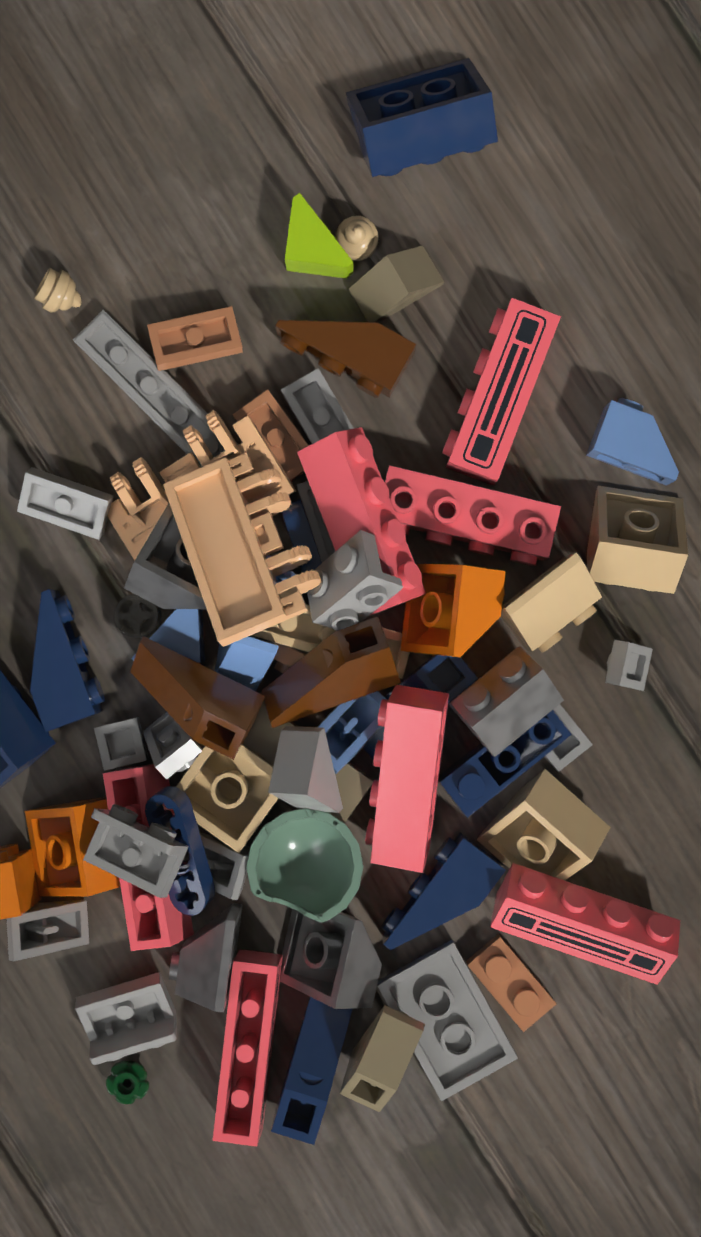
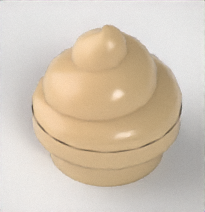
(357, 237)
(57, 291)

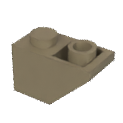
(381, 1058)

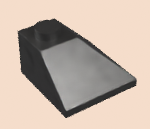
(164, 570)
(206, 961)
(331, 961)

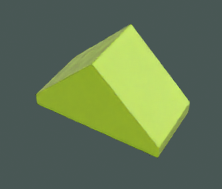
(312, 246)

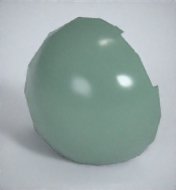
(306, 863)

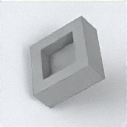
(628, 665)
(121, 743)

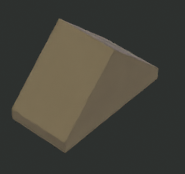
(395, 283)

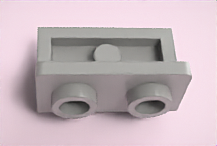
(351, 584)
(135, 852)
(127, 1018)

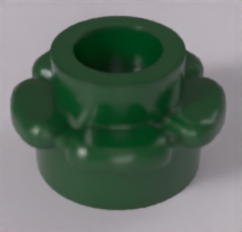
(127, 1070)

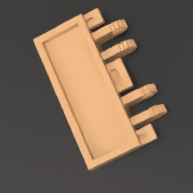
(140, 519)
(230, 546)

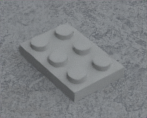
(460, 1030)

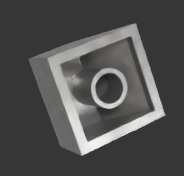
(507, 701)

